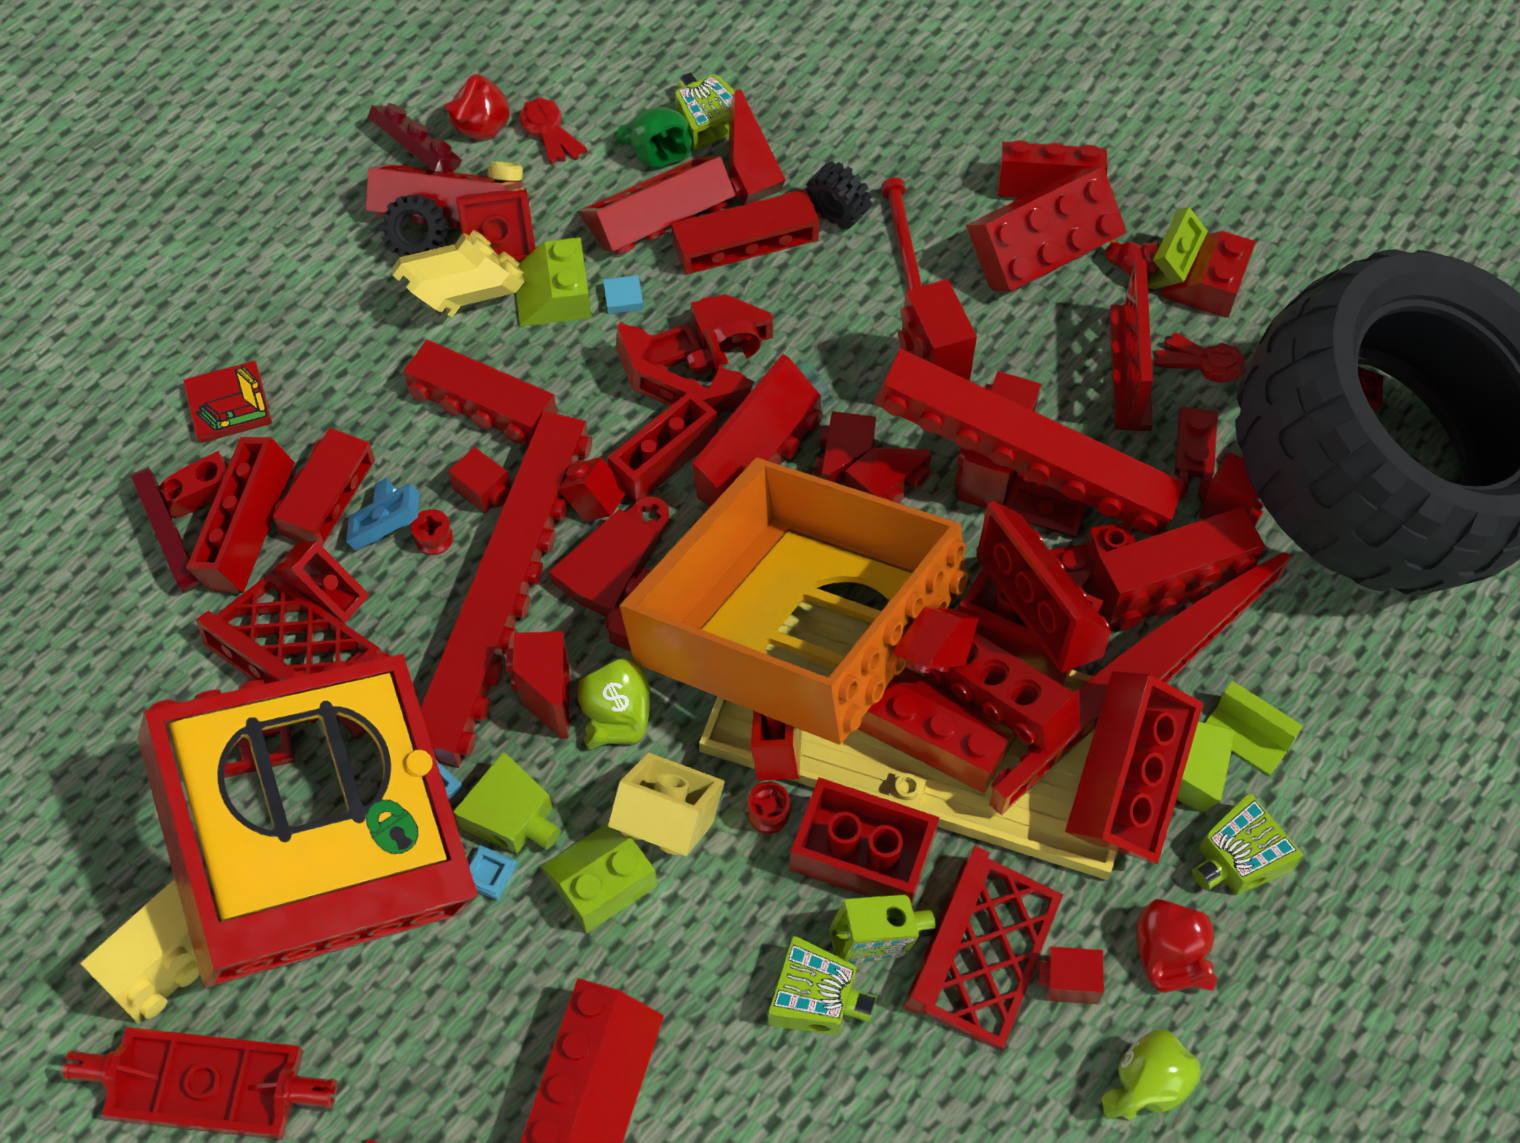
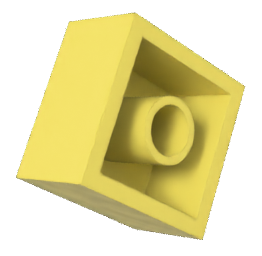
(666, 804)

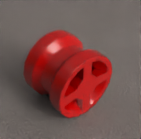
(440, 534)

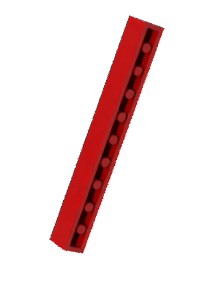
(501, 588)

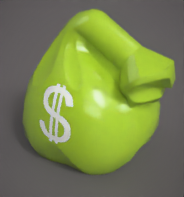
(616, 703)
(1154, 1075)

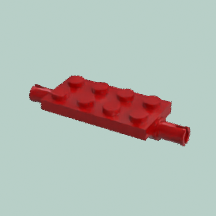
(201, 1082)

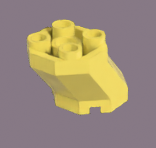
(459, 274)

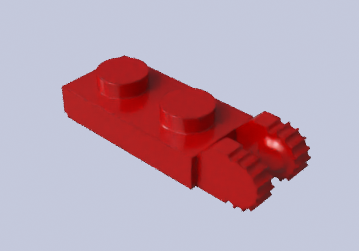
(1196, 448)

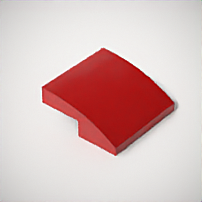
(1045, 506)

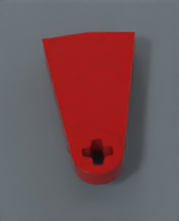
(609, 557)

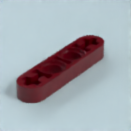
(164, 528)

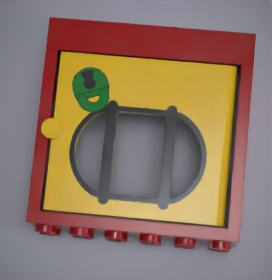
(264, 868)

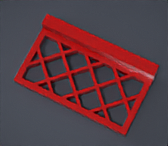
(1132, 355)
(261, 661)
(949, 932)

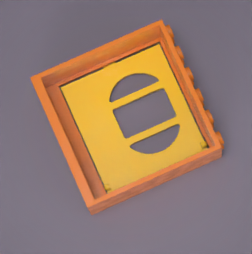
(754, 561)

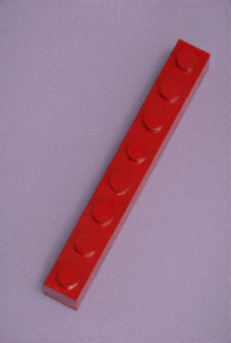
(1029, 443)

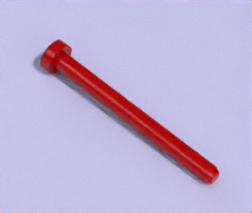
(894, 190)

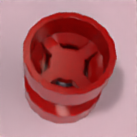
(769, 799)

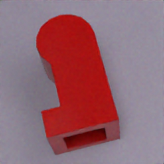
(194, 485)

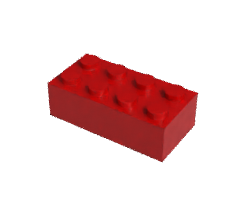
(1046, 228)
(1174, 568)

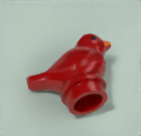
(1125, 254)

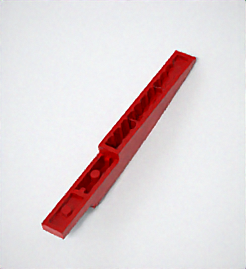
(1158, 654)

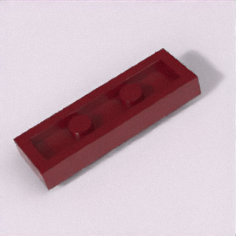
(414, 137)

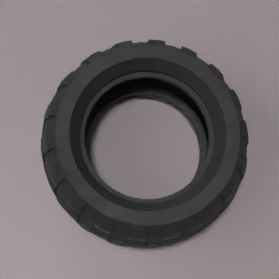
(1332, 466)

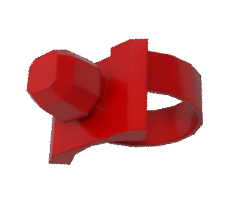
(701, 360)

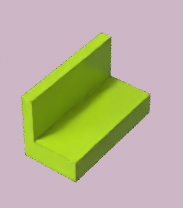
(1178, 249)
(1260, 729)

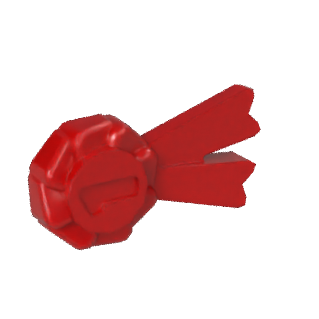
(543, 120)
(1216, 363)

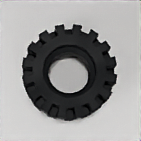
(839, 195)
(399, 211)

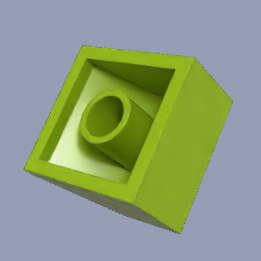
(554, 284)
(600, 876)

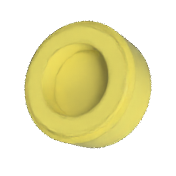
(505, 171)

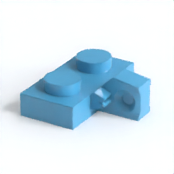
(388, 512)

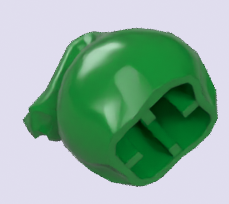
(657, 136)

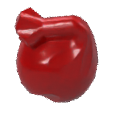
(478, 109)
(1175, 946)

